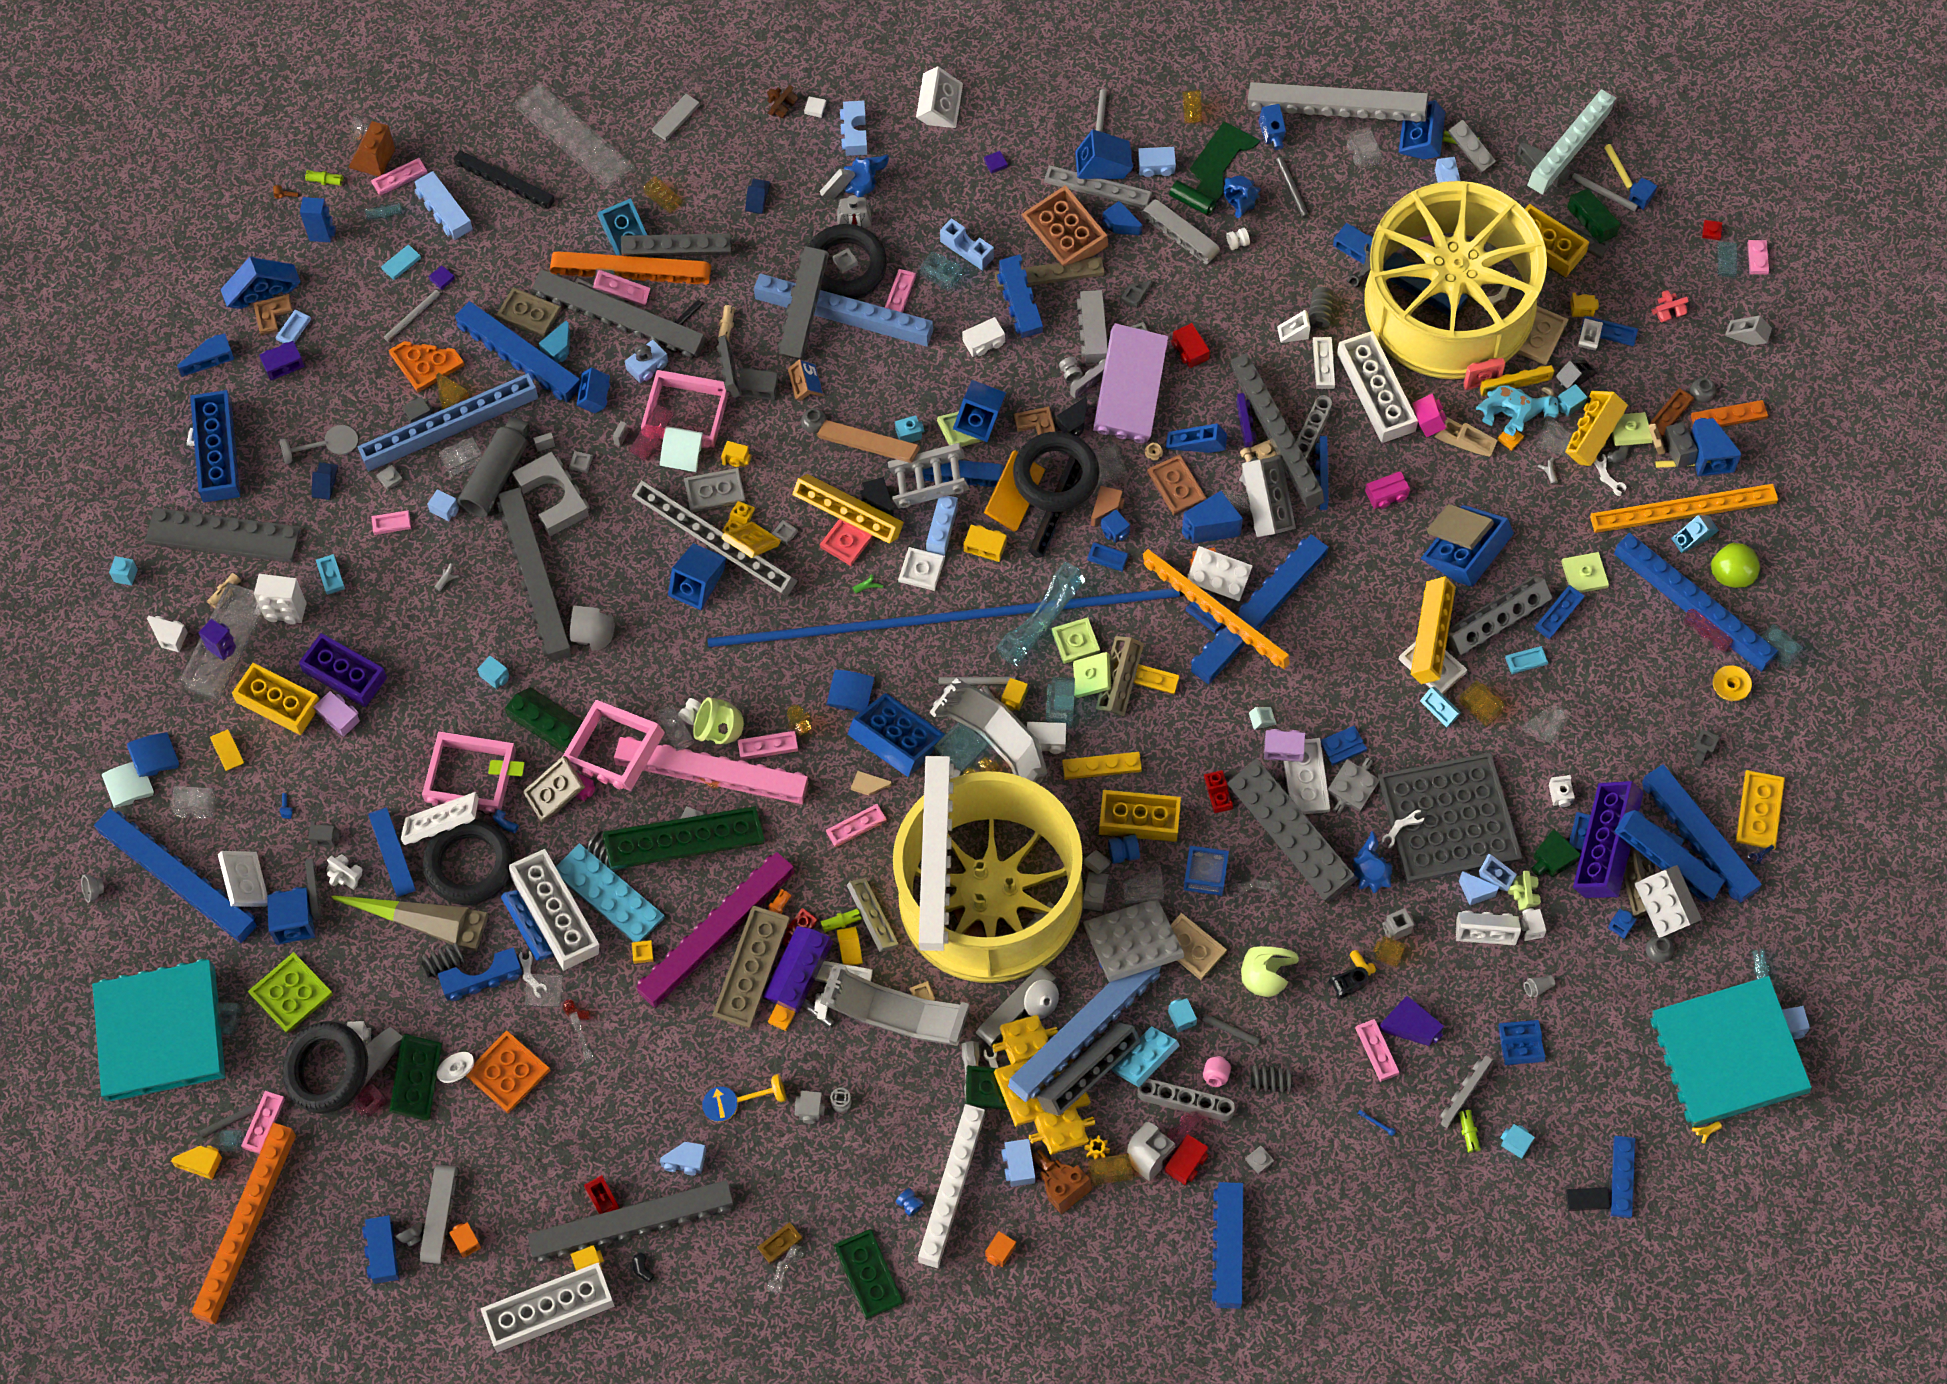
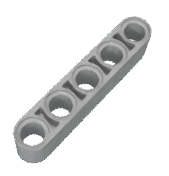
(1181, 231)
(1314, 429)
(1011, 1008)
(1195, 1096)
(437, 1214)

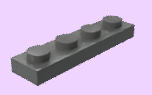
(727, 362)

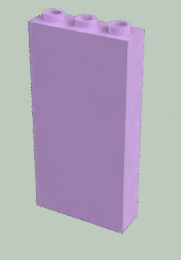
(1130, 383)

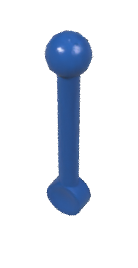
(1391, 1131)

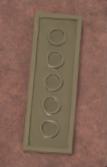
(751, 967)

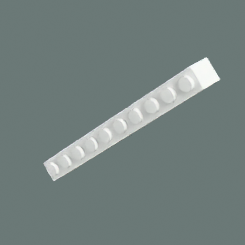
(934, 853)

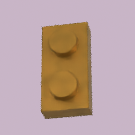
(779, 1243)

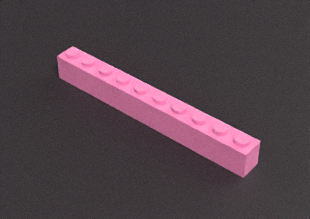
(731, 774)

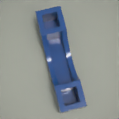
(503, 968)

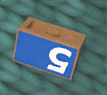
(805, 379)

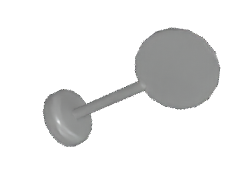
(338, 440)

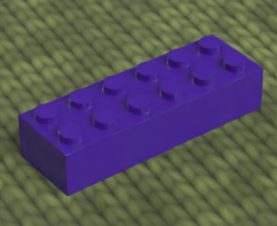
(1603, 851)

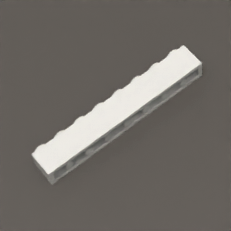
(951, 1186)

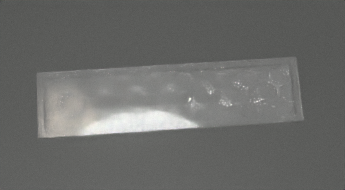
(574, 136)

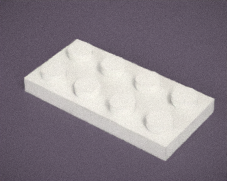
(1307, 780)
(440, 818)

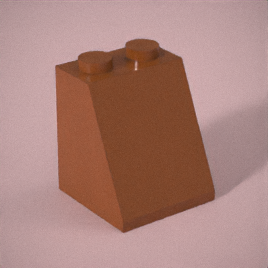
(374, 150)

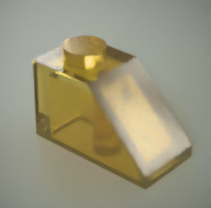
(450, 392)

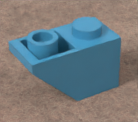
(1695, 533)

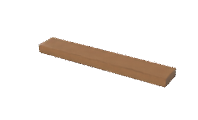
(868, 441)

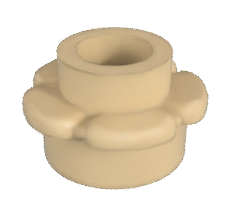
(1153, 447)

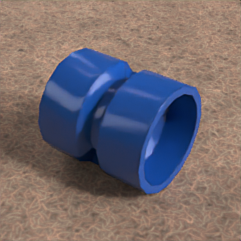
(1123, 849)

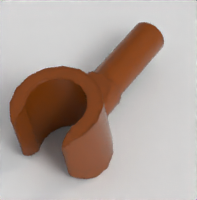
(279, 193)

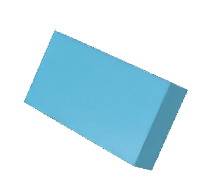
(401, 262)
(1526, 660)

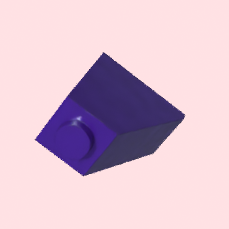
(1412, 1023)

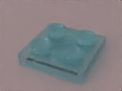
(962, 746)

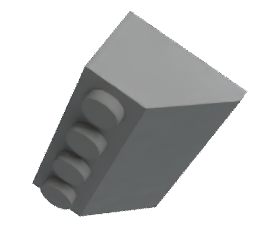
(1268, 496)

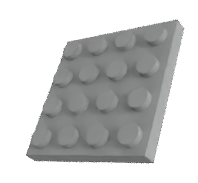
(1133, 940)

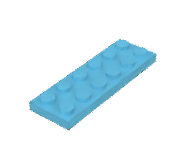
(609, 894)

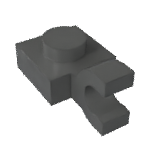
(1705, 744)

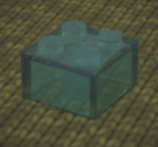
(1060, 701)

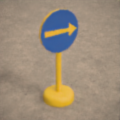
(722, 1102)

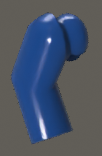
(503, 823)

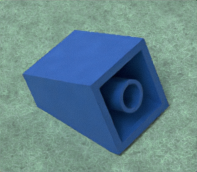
(1103, 157)
(979, 410)
(1715, 447)
(1212, 520)
(696, 576)
(290, 916)

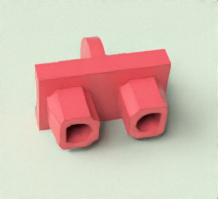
(1663, 310)

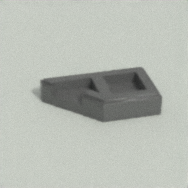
(1136, 292)

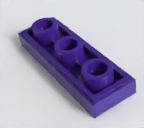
(1245, 420)

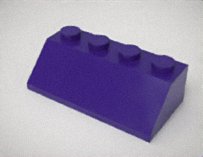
(798, 968)

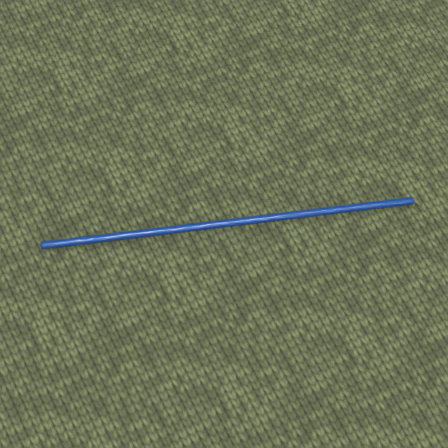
(935, 618)

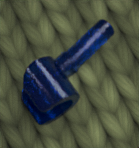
(1759, 855)

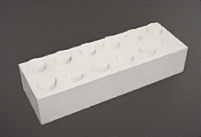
(1377, 387)
(554, 909)
(547, 1307)

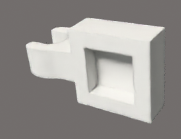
(820, 1008)

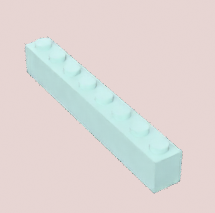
(1571, 141)

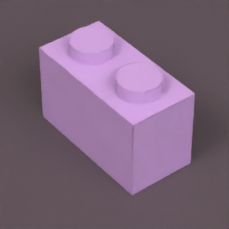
(337, 713)
(1284, 745)

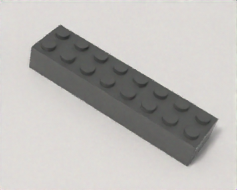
(1292, 831)

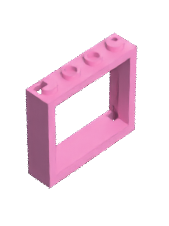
(690, 383)
(473, 744)
(639, 760)

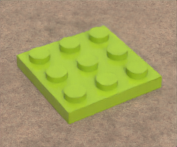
(290, 993)

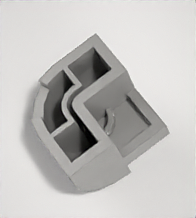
(591, 627)
(1148, 1150)

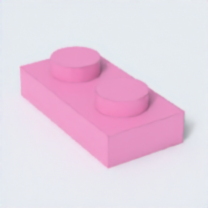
(1758, 257)

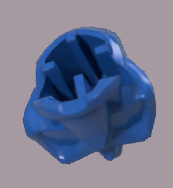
(864, 174)
(1241, 194)
(1370, 868)

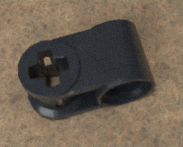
(1346, 984)

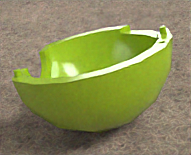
(1736, 565)

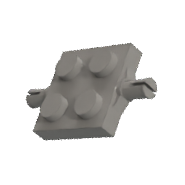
(1353, 785)

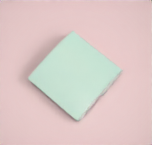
(681, 449)
(126, 785)

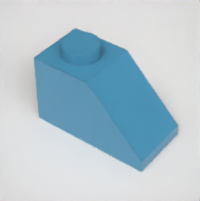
(557, 343)

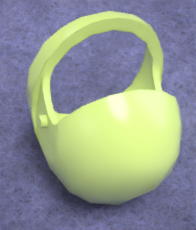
(711, 715)
(1260, 970)

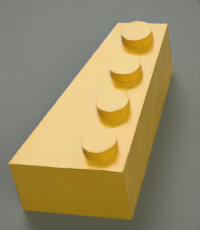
(1595, 426)

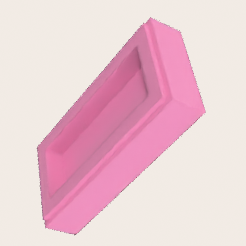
(391, 522)

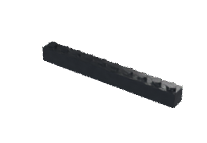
(504, 179)
(1051, 519)

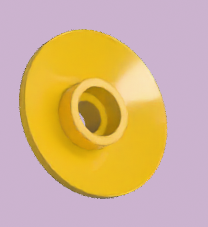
(1735, 676)

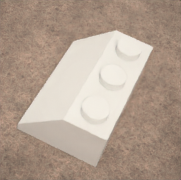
(939, 98)
(1487, 928)

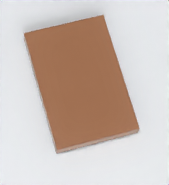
(1176, 484)

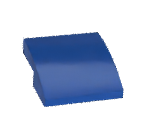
(850, 690)
(152, 754)
(1521, 1042)

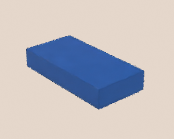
(1108, 557)

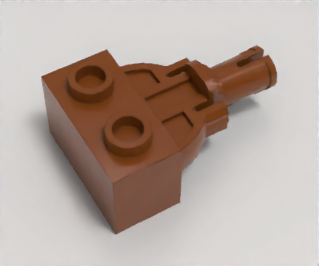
(1062, 1182)

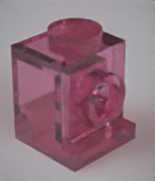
(372, 1094)

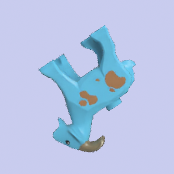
(1518, 406)

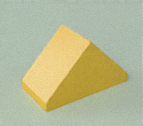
(849, 946)

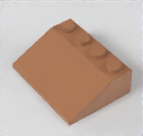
(1066, 227)

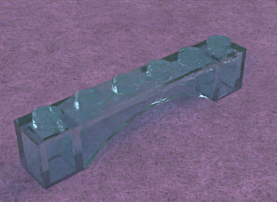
(1062, 588)

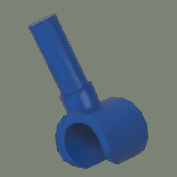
(286, 812)

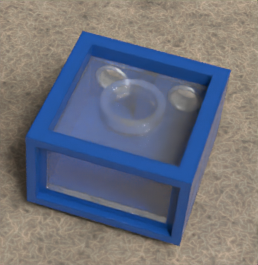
(1206, 870)

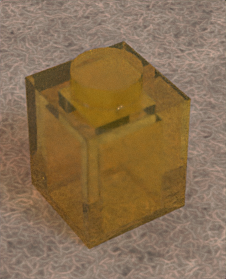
(1389, 951)

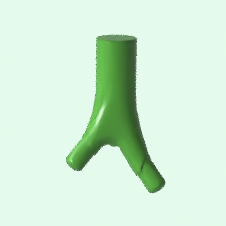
(866, 584)

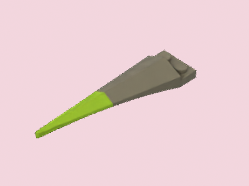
(442, 922)

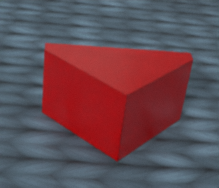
(601, 1195)

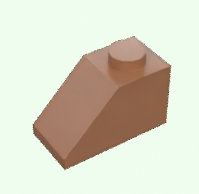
(1107, 501)

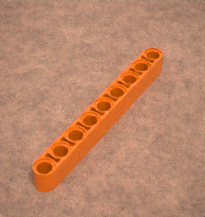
(631, 267)

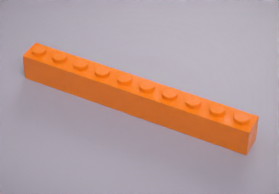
(243, 1223)

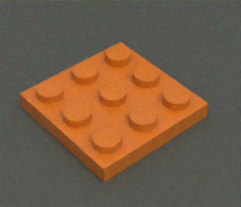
(507, 1072)

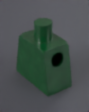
(1554, 855)

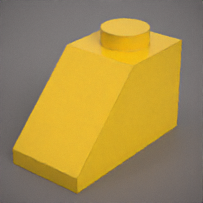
(199, 1161)

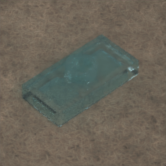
(1727, 259)

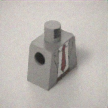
(854, 211)

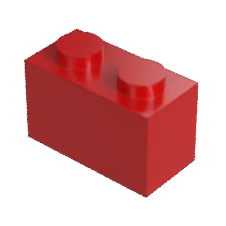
(1190, 345)
(1187, 1159)

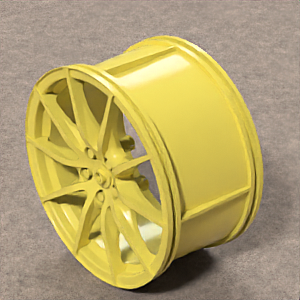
(1454, 269)
(994, 887)

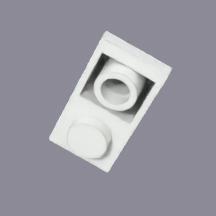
(168, 633)

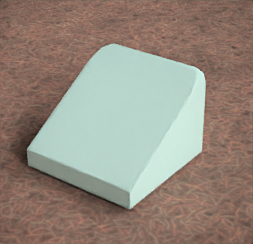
(1262, 717)

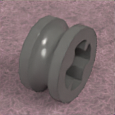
(643, 353)

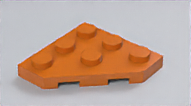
(424, 362)

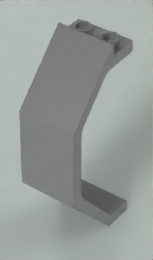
(996, 725)
(894, 1009)

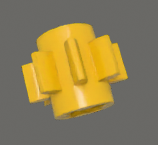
(1097, 1143)

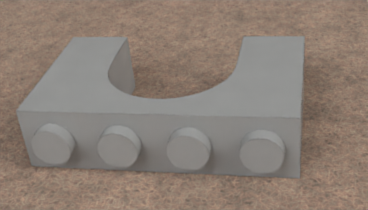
(549, 470)

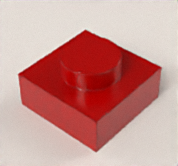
(1712, 230)

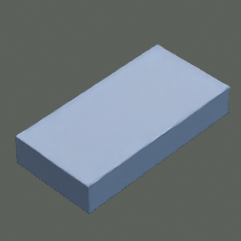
(293, 327)

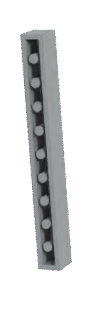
(1339, 101)
(712, 537)

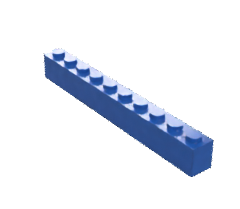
(1689, 596)
(1260, 607)
(175, 875)

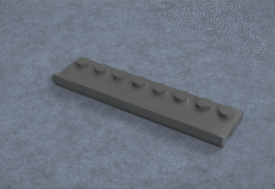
(223, 535)

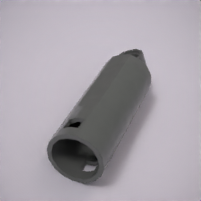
(494, 468)

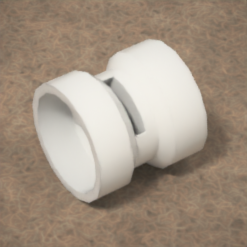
(1238, 238)
(689, 713)

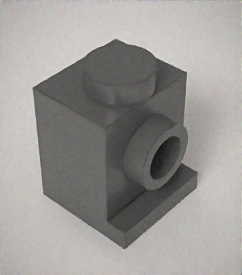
(323, 834)

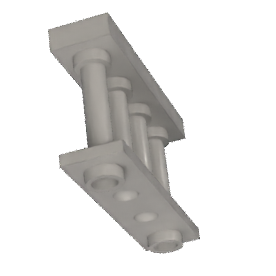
(925, 460)

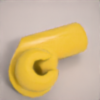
(1359, 962)

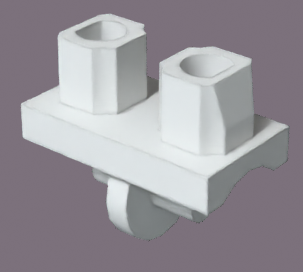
(341, 874)

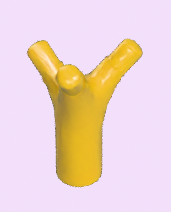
(1706, 1131)

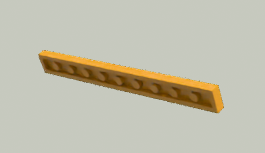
(1684, 508)
(1219, 612)

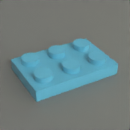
(1146, 1056)

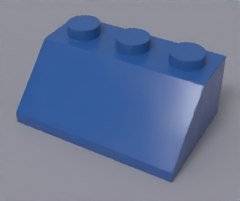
(1423, 138)

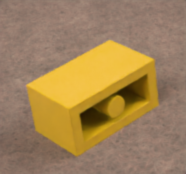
(985, 542)

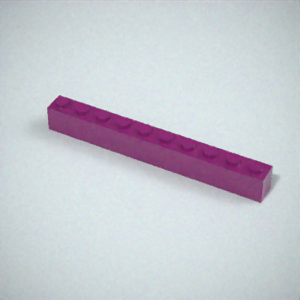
(714, 930)

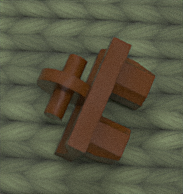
(787, 96)

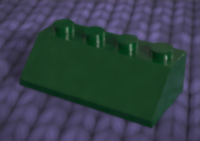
(543, 718)

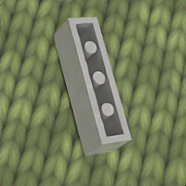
(1093, 326)

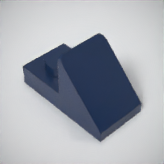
(757, 196)
(324, 481)

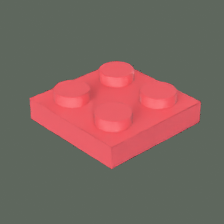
(1479, 372)
(845, 541)

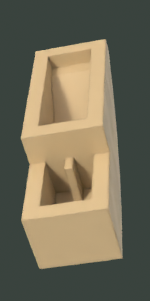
(1467, 438)

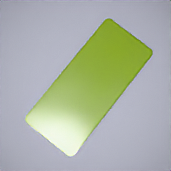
(514, 768)

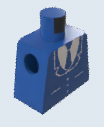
(1272, 126)

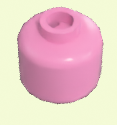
(1216, 1071)

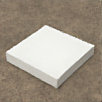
(921, 568)

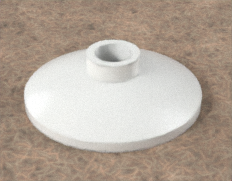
(1035, 997)
(455, 1067)

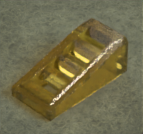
(651, 189)

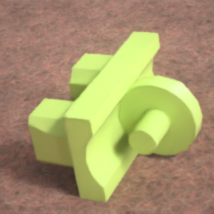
(1522, 891)

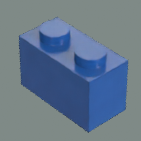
(593, 390)

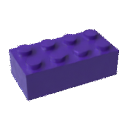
(343, 670)

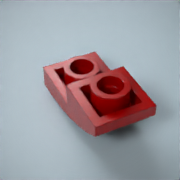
(1218, 791)
(802, 919)

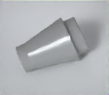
(1538, 985)

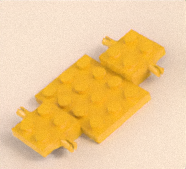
(1059, 1133)

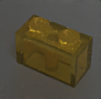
(1481, 703)
(1110, 1169)

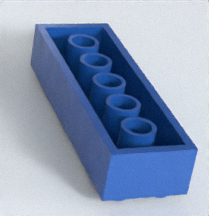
(215, 446)

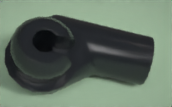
(639, 1267)

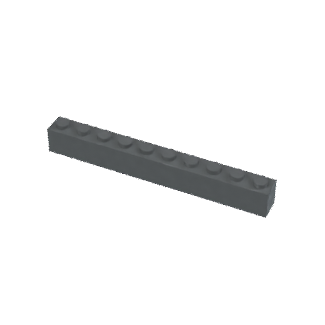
(619, 313)
(1277, 431)
(534, 575)
(631, 1221)

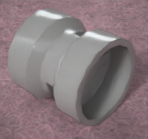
(1070, 369)
(839, 1103)

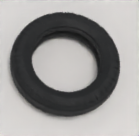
(865, 239)
(1056, 500)
(477, 892)
(296, 1058)

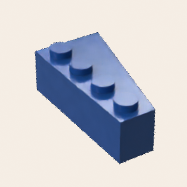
(1019, 297)

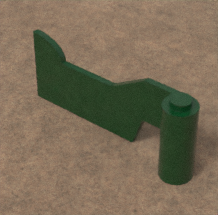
(1210, 168)

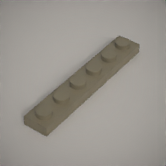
(1056, 272)

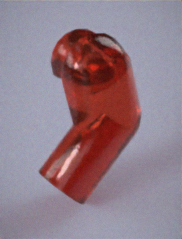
(570, 1008)

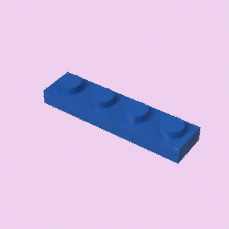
(1322, 466)
(527, 925)
(1622, 1176)

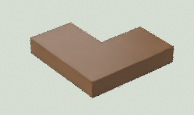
(268, 309)
(1037, 418)

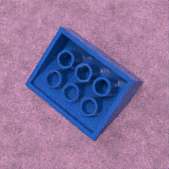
(1466, 564)
(895, 734)

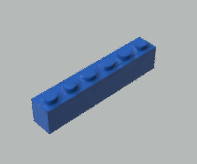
(1666, 853)
(1229, 1245)

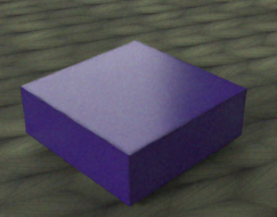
(995, 162)
(441, 277)

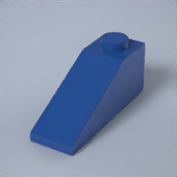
(208, 354)
(1198, 439)

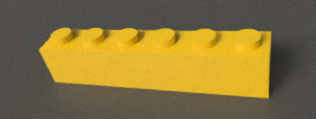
(848, 508)
(1433, 630)

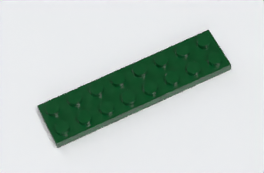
(683, 837)

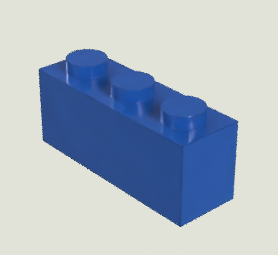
(317, 219)
(380, 1249)

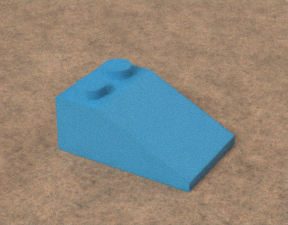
(620, 221)

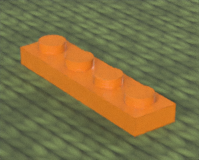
(1734, 414)

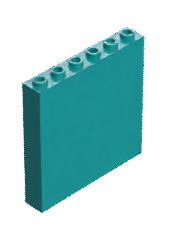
(158, 1030)
(1730, 1052)

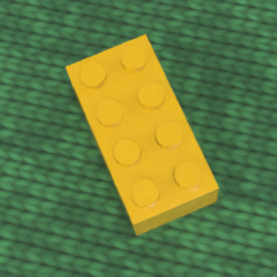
(1562, 245)
(276, 698)
(1139, 814)

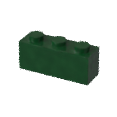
(1593, 215)

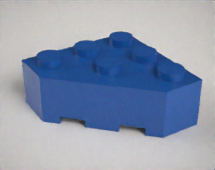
(258, 281)

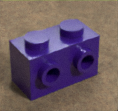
(281, 360)
(218, 639)

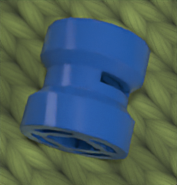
(909, 1202)

